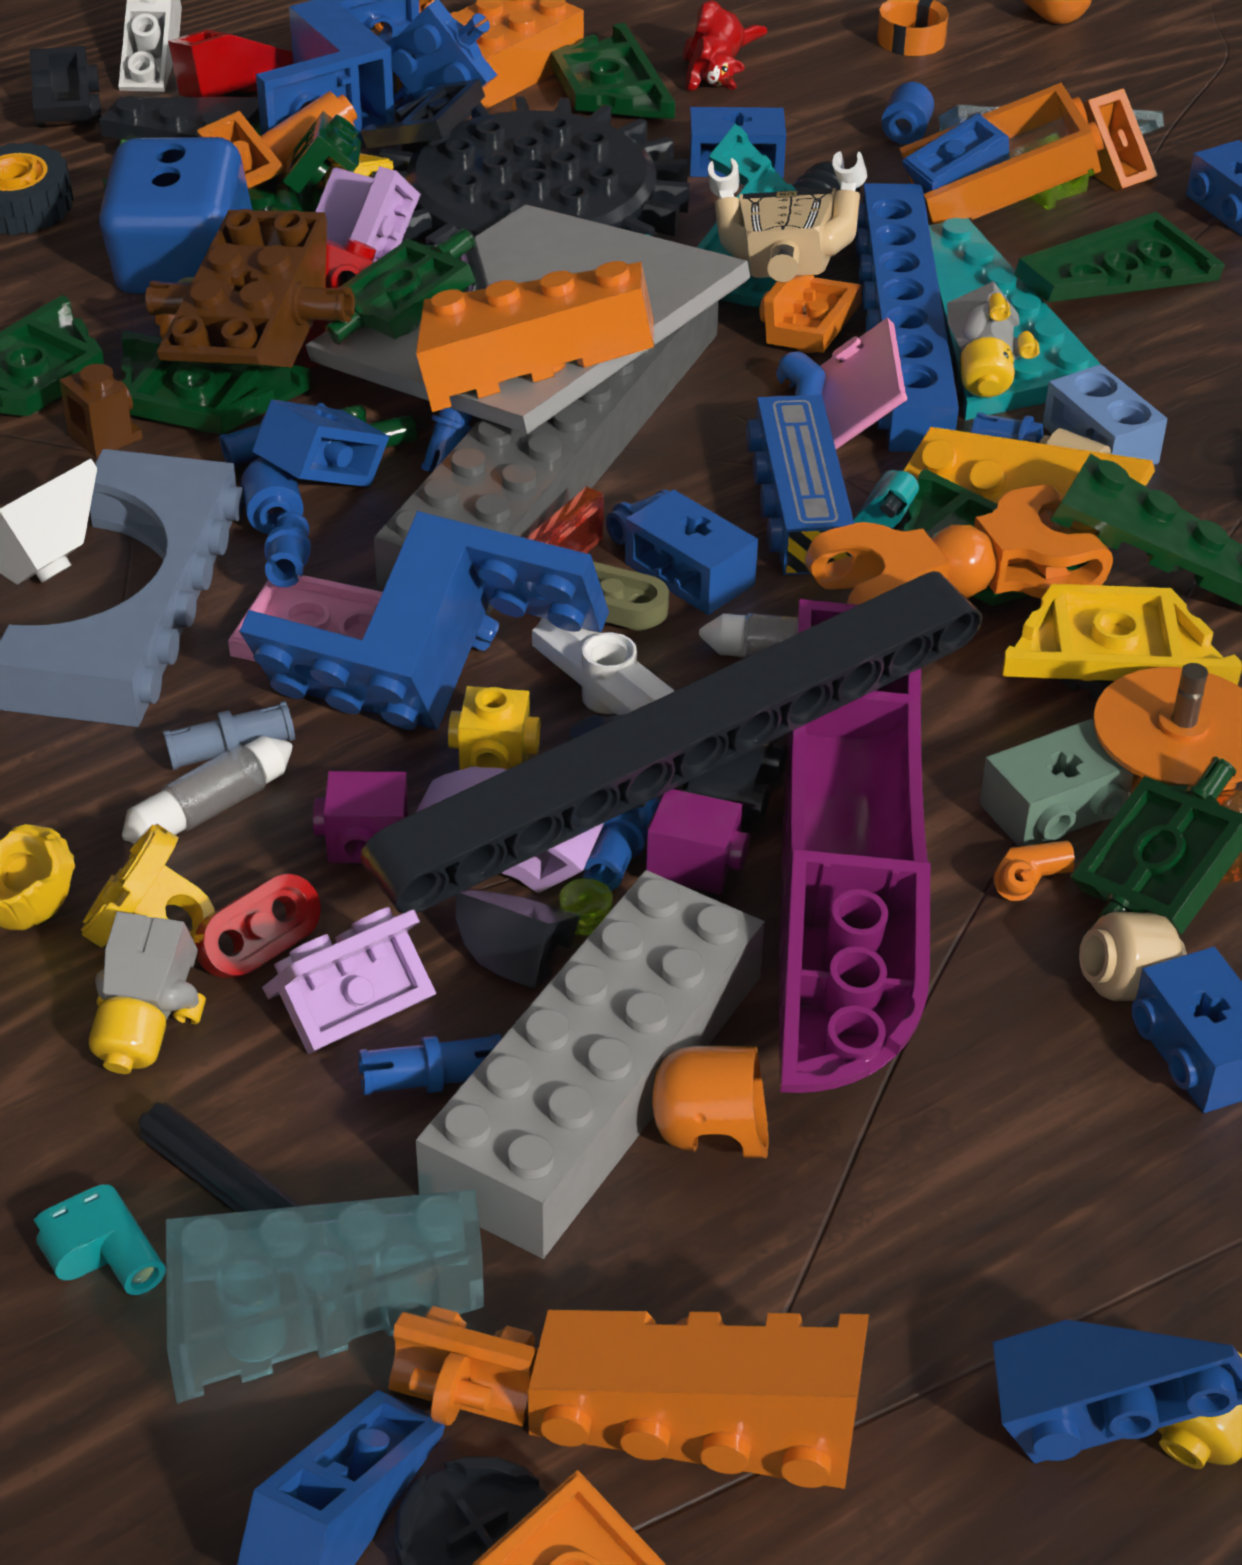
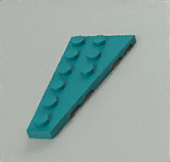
(970, 261)

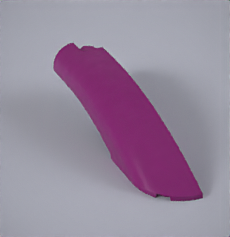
(852, 885)

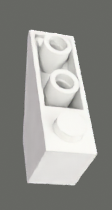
(145, 46)

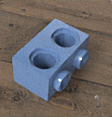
(1105, 411)

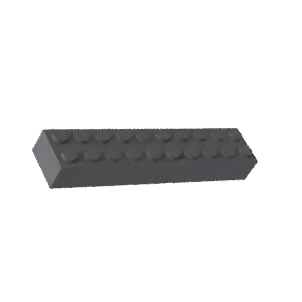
(522, 479)

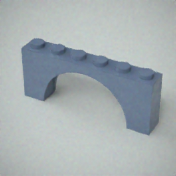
(115, 660)

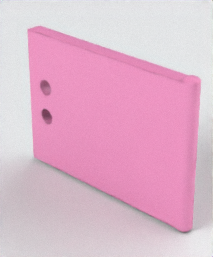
(863, 382)

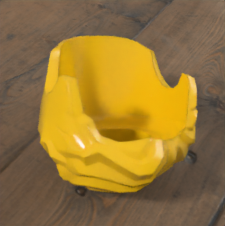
(33, 876)

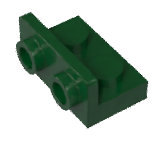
(324, 139)

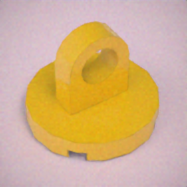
(145, 888)

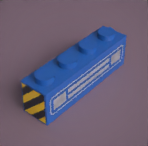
(797, 475)

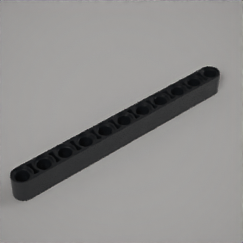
(666, 743)

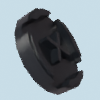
(463, 1510)

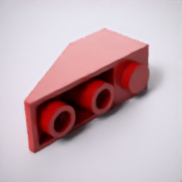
(220, 63)

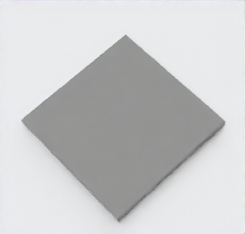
(524, 249)

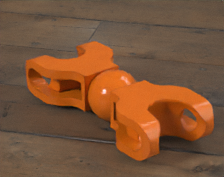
(1003, 550)

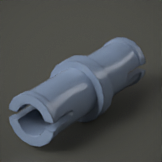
(218, 736)

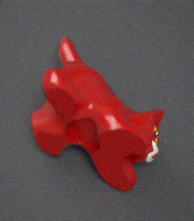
(715, 45)

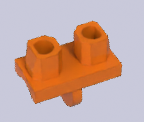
(462, 1367)

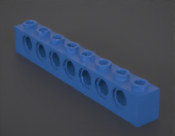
(903, 285)

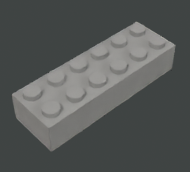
(580, 1065)

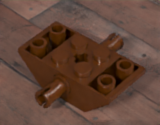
(252, 293)

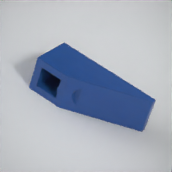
(1102, 1383)

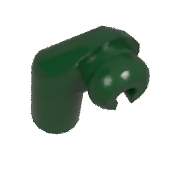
(400, 429)

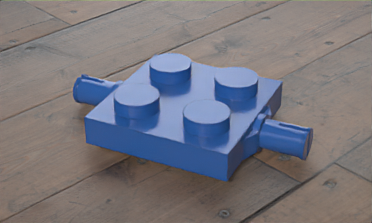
(438, 52)

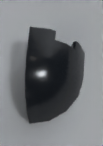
(513, 933)

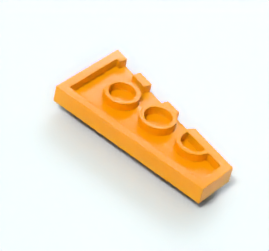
(999, 464)

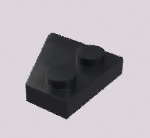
(428, 117)

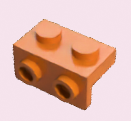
(808, 312)

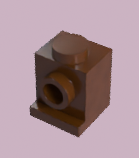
(98, 410)

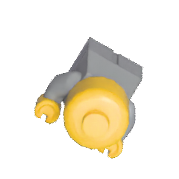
(984, 331)
(139, 989)

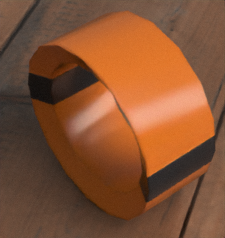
(912, 26)

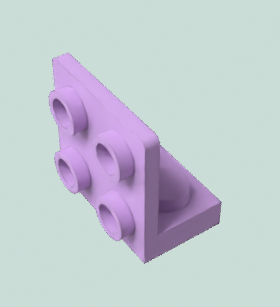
(368, 208)

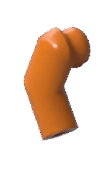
(1025, 865)

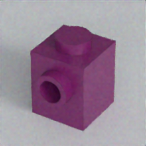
(356, 809)
(697, 841)

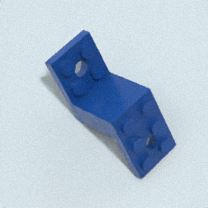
(338, 55)
(428, 621)

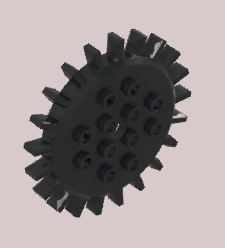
(542, 162)

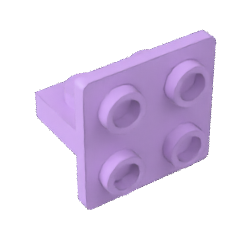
(353, 982)

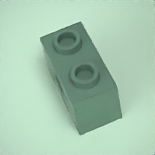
(1053, 785)

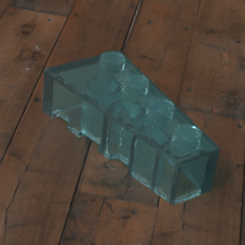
(311, 1280)

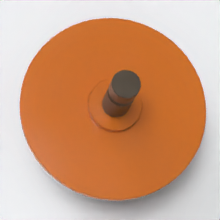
(1171, 723)

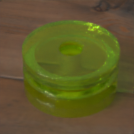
(587, 899)

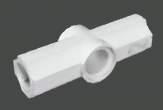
(603, 667)

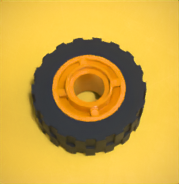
(32, 188)

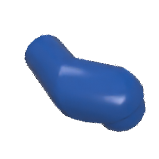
(802, 372)

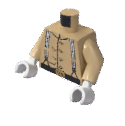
(788, 230)

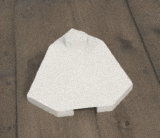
(46, 525)

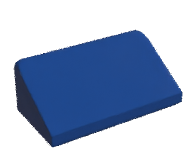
(958, 153)

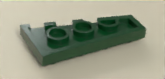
(1119, 259)
(1153, 522)

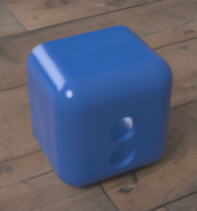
(168, 206)

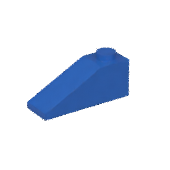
(339, 1487)

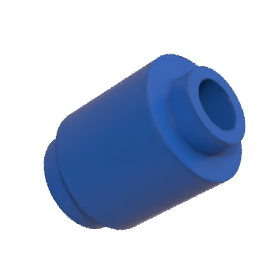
(908, 113)
(269, 493)

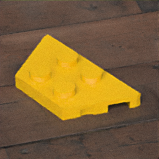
(1111, 633)

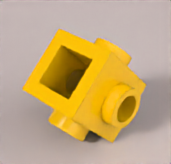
(494, 723)

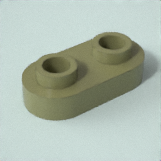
(633, 597)

